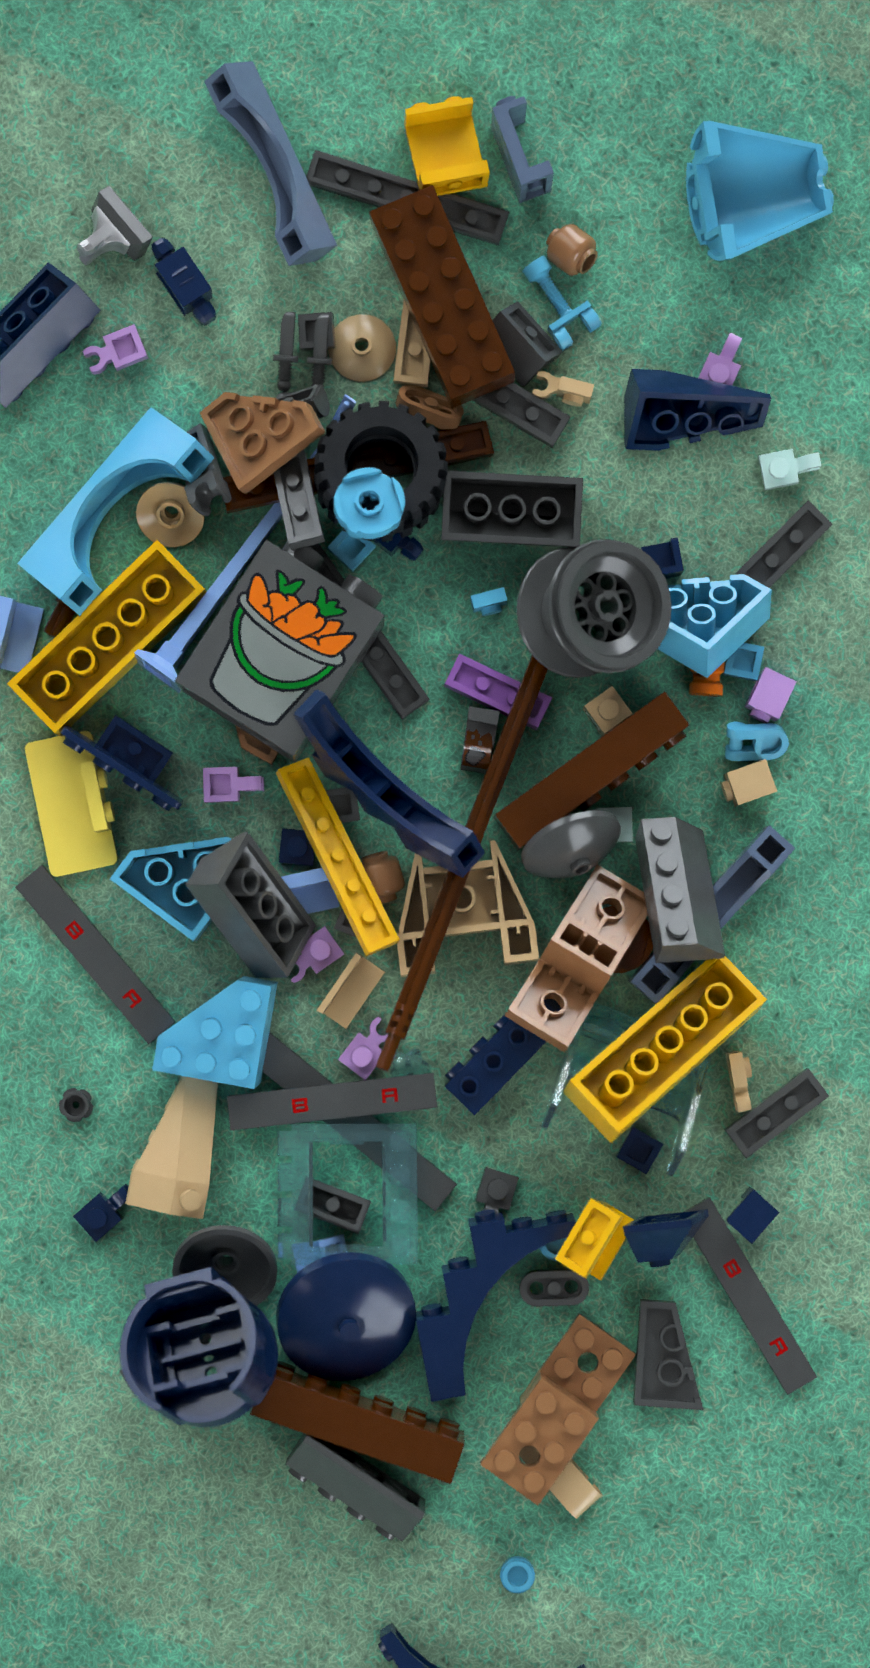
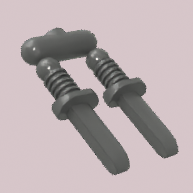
(286, 350)

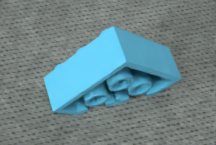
(713, 619)
(160, 879)
(222, 1037)

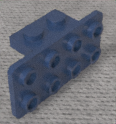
(130, 754)

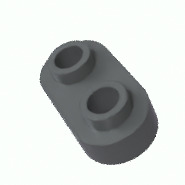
(553, 1288)

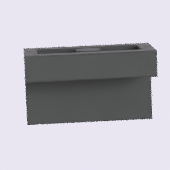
(524, 342)

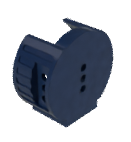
(166, 1355)

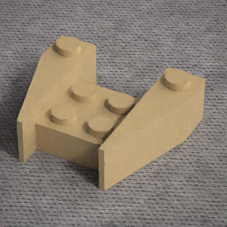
(485, 905)

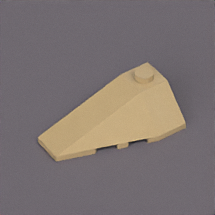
(178, 1157)

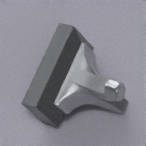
(113, 230)

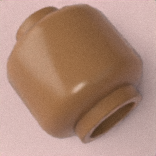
(571, 249)
(384, 874)

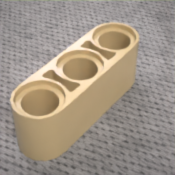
(571, 1486)

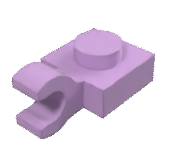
(720, 367)
(224, 784)

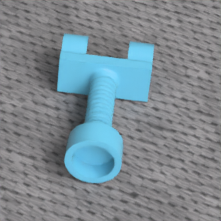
(539, 272)

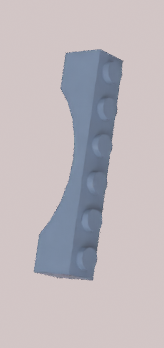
(247, 106)
(731, 891)

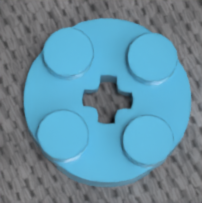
(363, 522)

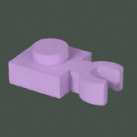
(121, 348)
(318, 953)
(364, 1051)

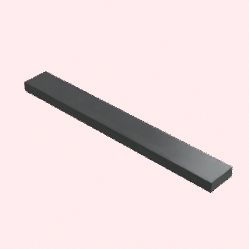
(292, 1071)

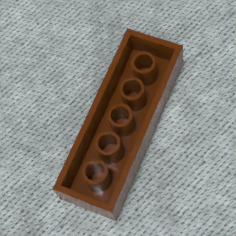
(442, 296)
(593, 769)
(363, 1423)

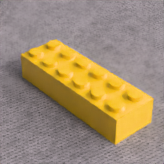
(102, 641)
(664, 1046)

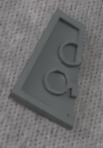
(662, 1359)

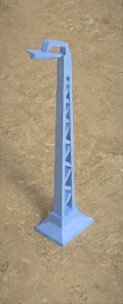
(172, 652)

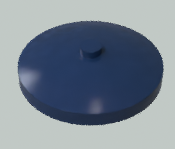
(345, 1316)

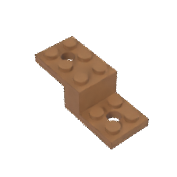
(579, 958)
(558, 1409)

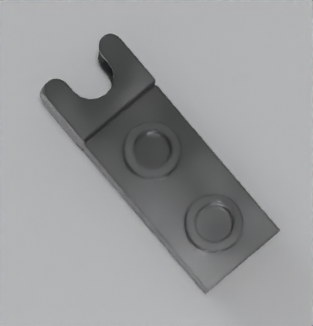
(210, 481)

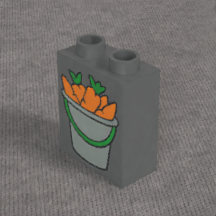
(279, 643)

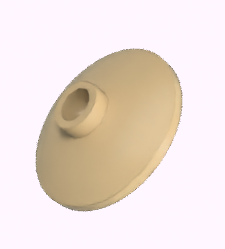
(366, 364)
(159, 524)

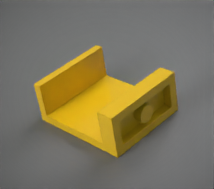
(445, 146)
(594, 1240)

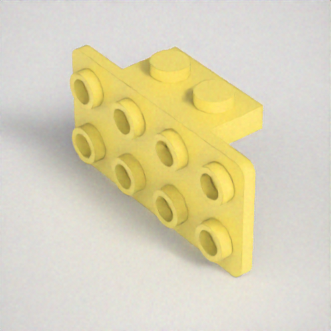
(71, 806)

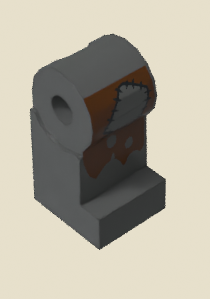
(479, 739)

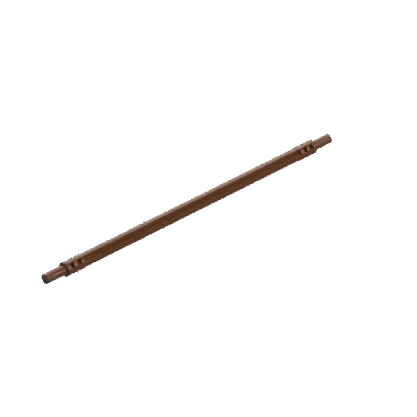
(454, 884)

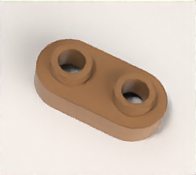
(431, 405)

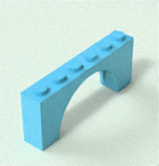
(148, 452)

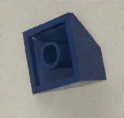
(662, 1236)

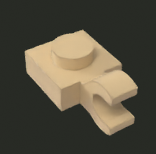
(572, 390)

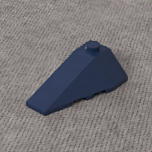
(677, 406)

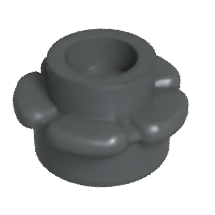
(76, 1114)

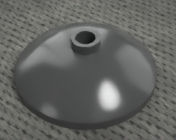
(571, 845)
(250, 1264)

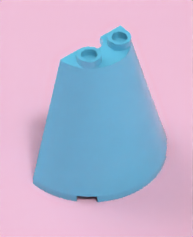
(752, 187)

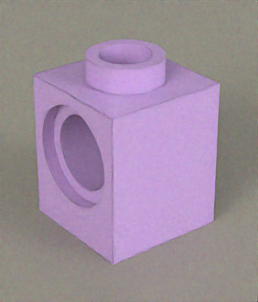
(769, 695)

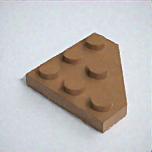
(259, 434)

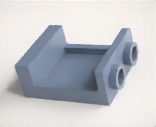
(526, 180)

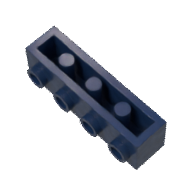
(494, 1062)

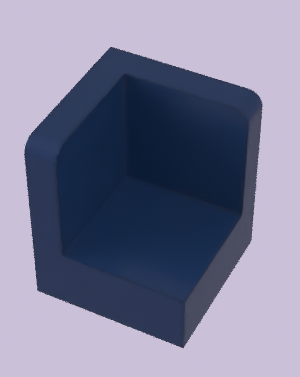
(666, 557)
(752, 1215)

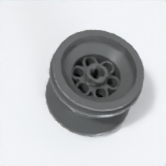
(622, 600)

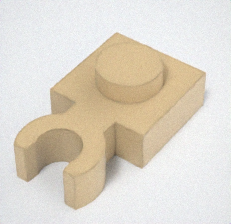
(739, 1070)

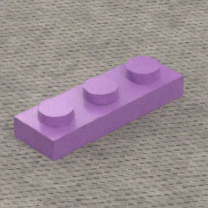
(491, 688)

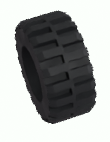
(388, 429)

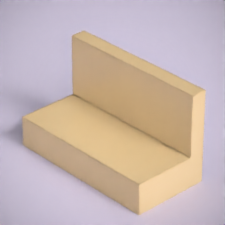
(351, 990)

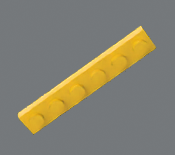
(337, 856)

